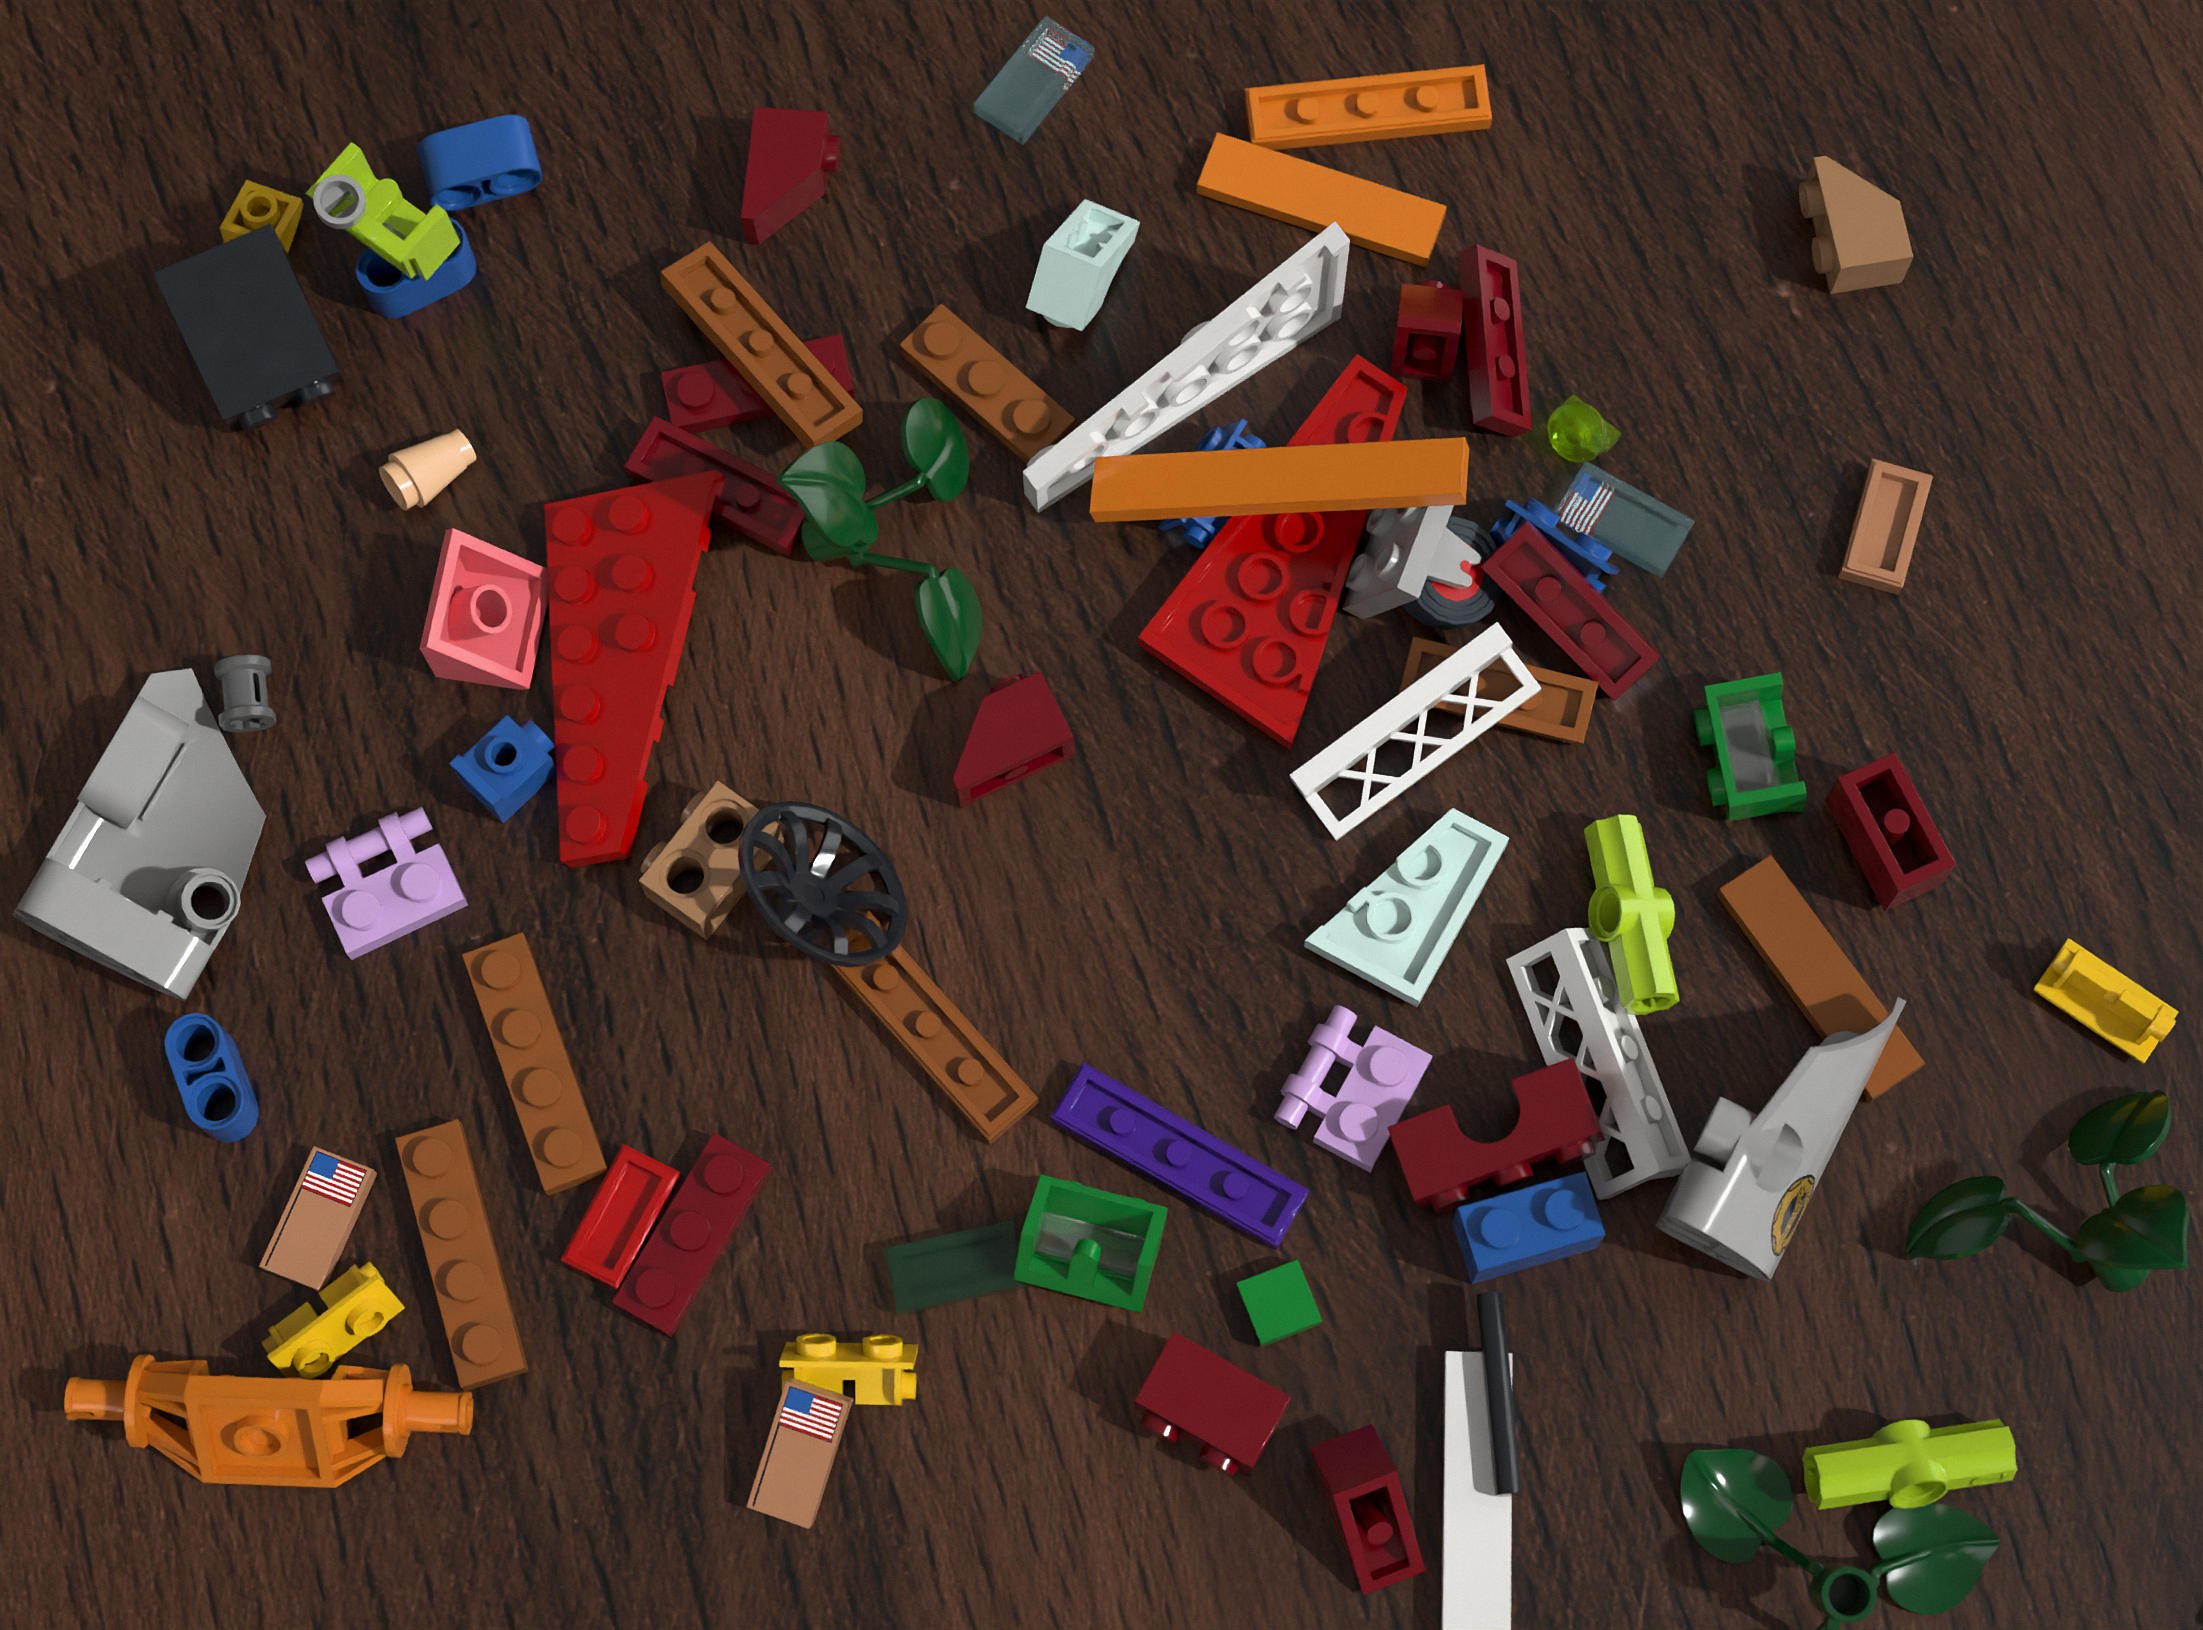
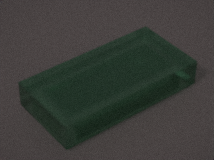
(954, 1267)

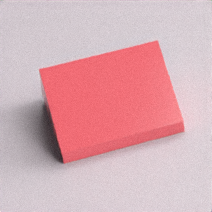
(484, 614)

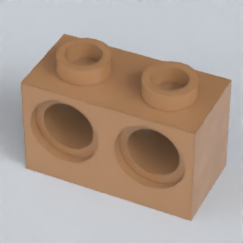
(695, 851)

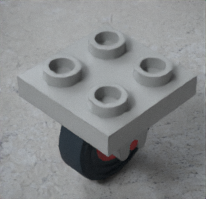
(1424, 564)

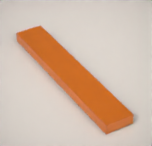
(1280, 480)

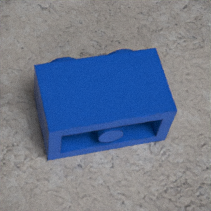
(1528, 1227)

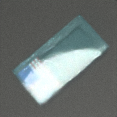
(1034, 80)
(1624, 519)

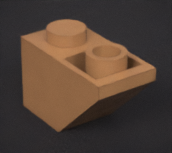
(1857, 229)

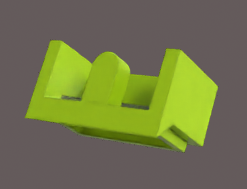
(391, 224)

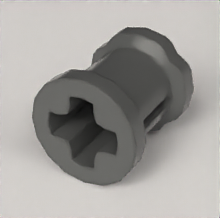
(245, 693)

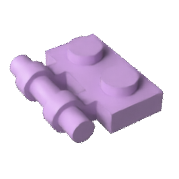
(394, 899)
(1371, 1097)

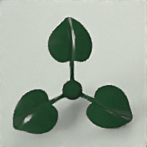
(839, 524)
(2121, 1243)
(1926, 1551)

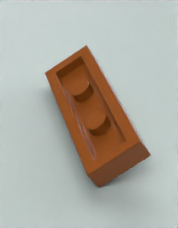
(986, 384)
(1555, 712)

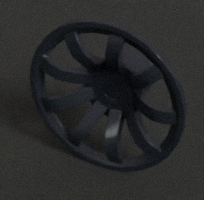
(812, 900)

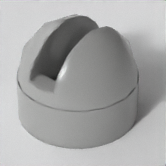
(332, 193)

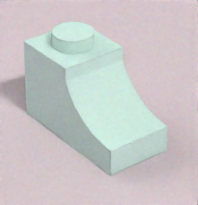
(1080, 265)

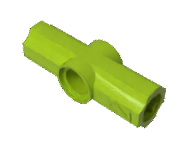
(1631, 915)
(1909, 1464)

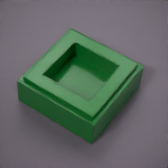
(1279, 1303)

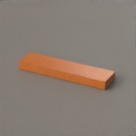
(1368, 108)
(1318, 196)

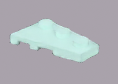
(1414, 910)

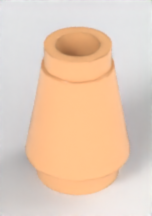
(426, 468)

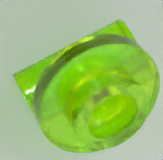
(1580, 431)

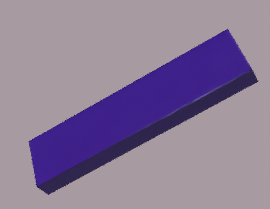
(1179, 1155)

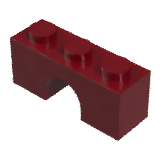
(1552, 1124)

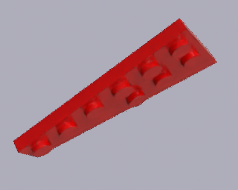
(1269, 585)
(617, 633)

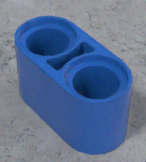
(479, 162)
(415, 293)
(212, 1077)

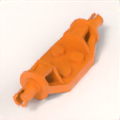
(268, 1427)

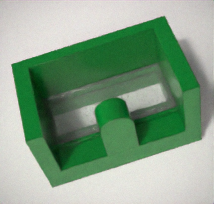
(1750, 748)
(1090, 1243)

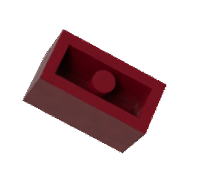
(1890, 831)
(1210, 1406)

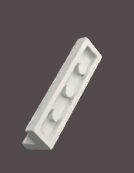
(1401, 712)
(1618, 1054)

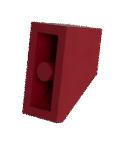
(785, 168)
(1427, 331)
(1011, 738)
(1368, 1508)

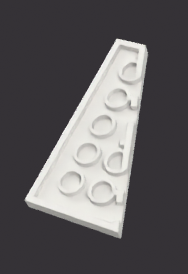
(1212, 358)

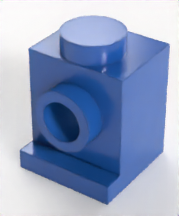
(507, 787)

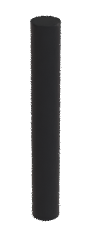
(1498, 1394)

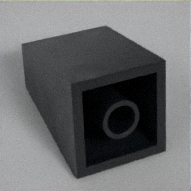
(250, 328)

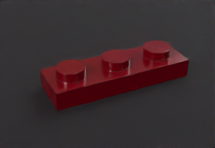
(1494, 341)
(719, 396)
(750, 497)
(1570, 610)
(692, 1235)

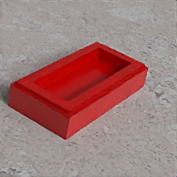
(621, 1217)

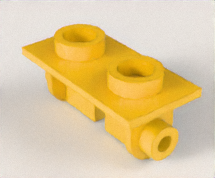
(2106, 1001)
(357, 1308)
(874, 1365)

